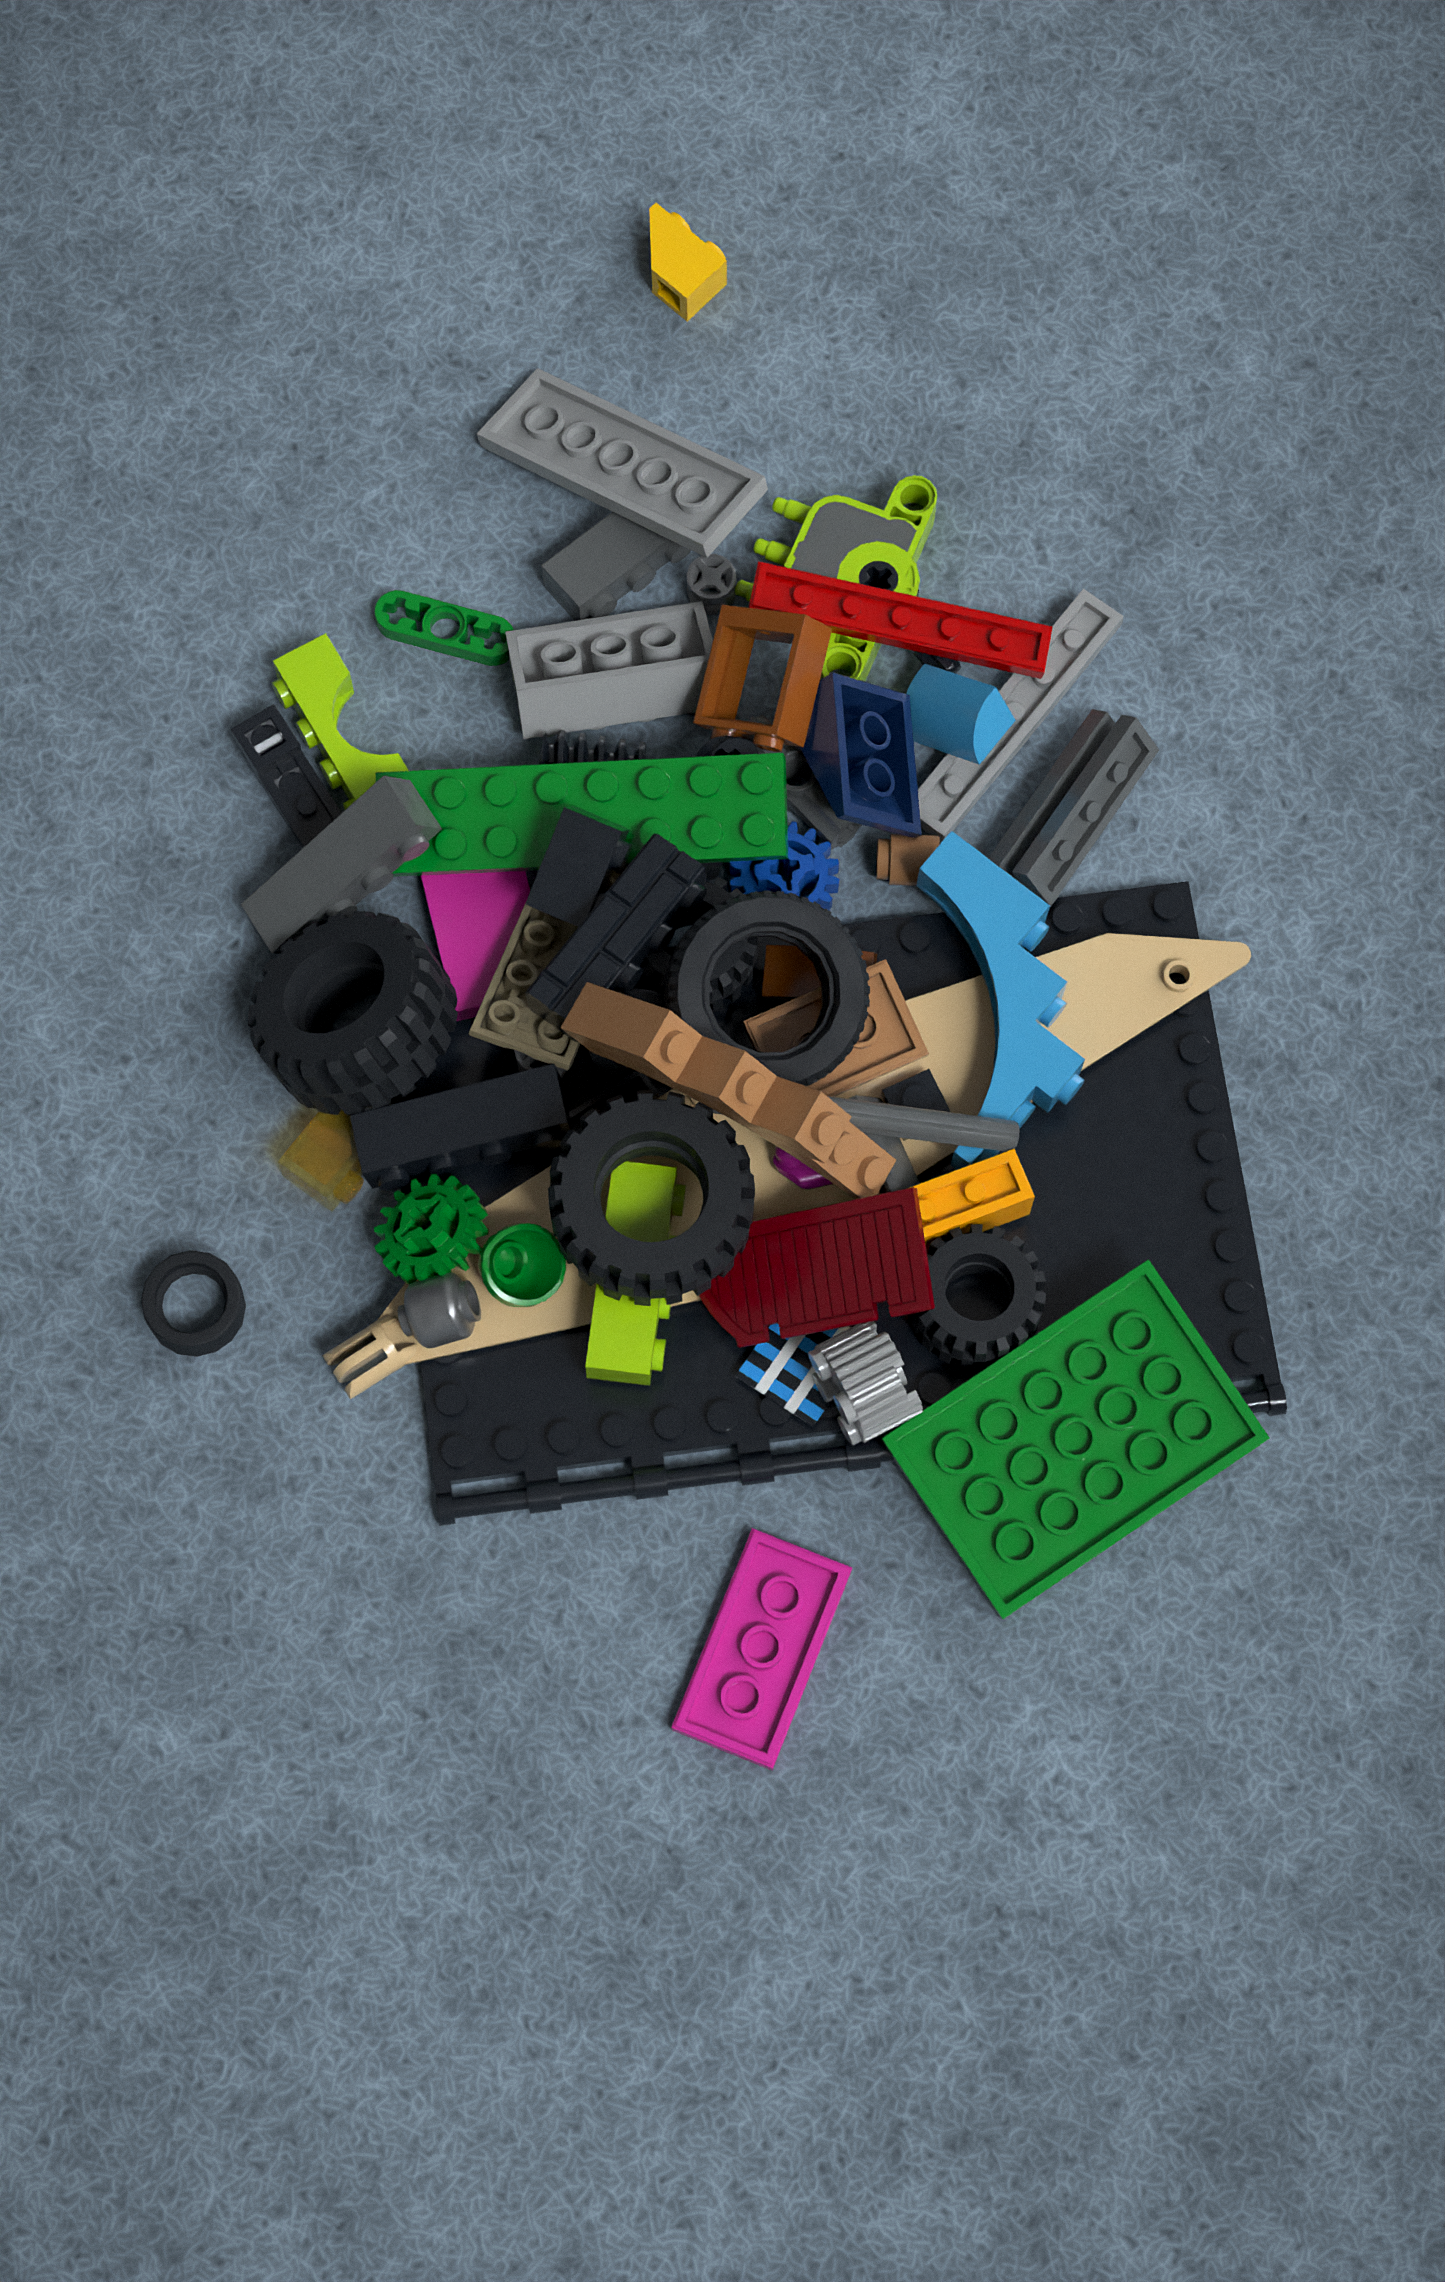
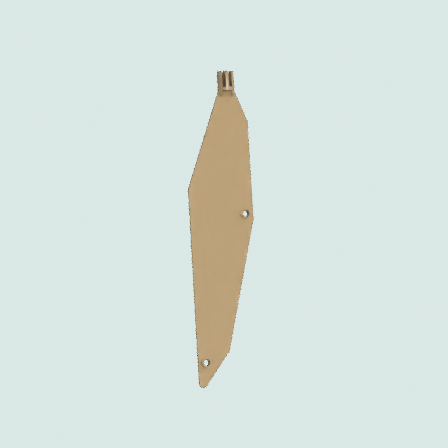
(1111, 995)

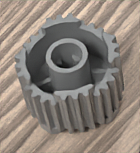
(865, 1381)

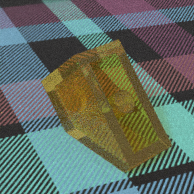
(325, 1160)

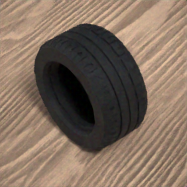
(816, 936)

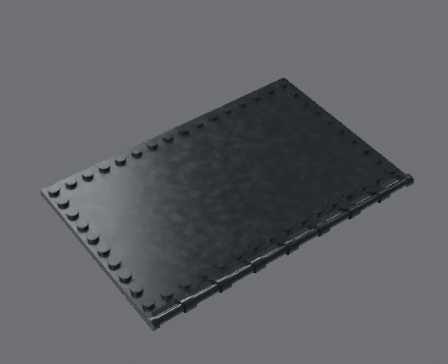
(1117, 1177)

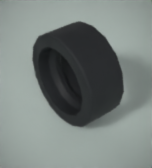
(182, 1265)

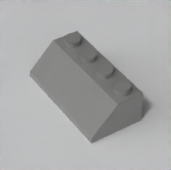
(609, 669)

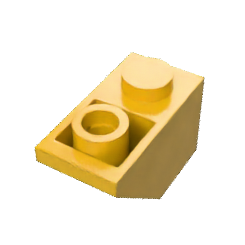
(683, 266)

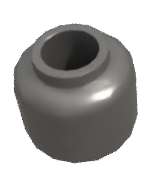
(439, 1310)

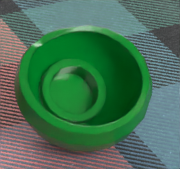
(522, 1265)

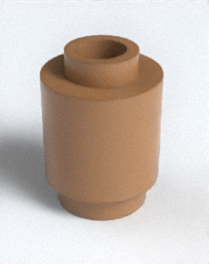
(902, 857)

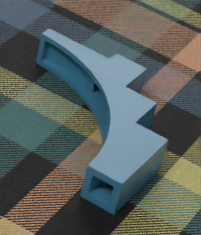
(997, 922)

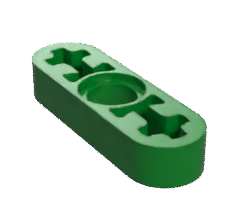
(436, 610)

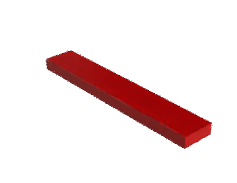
(905, 620)

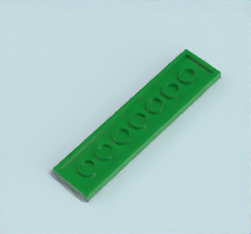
(507, 814)

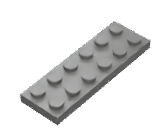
(623, 462)

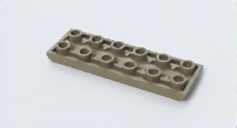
(504, 1012)

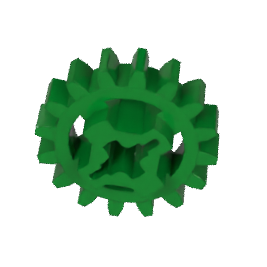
(431, 1229)

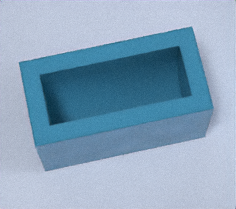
(957, 713)

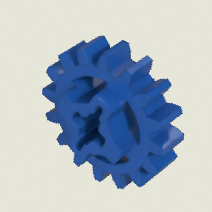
(803, 869)

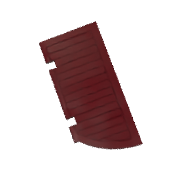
(825, 1269)

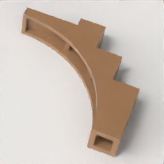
(731, 1083)

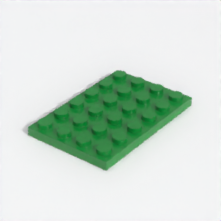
(1075, 1439)

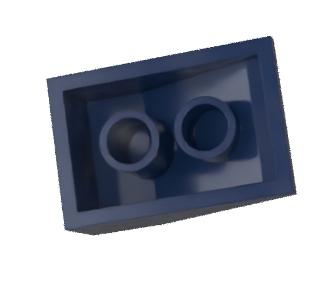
(865, 754)

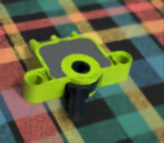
(863, 547)

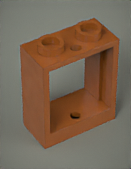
(728, 668)

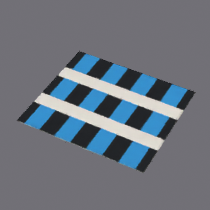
(785, 1372)

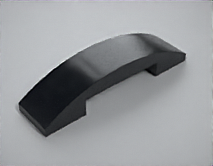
(286, 774)

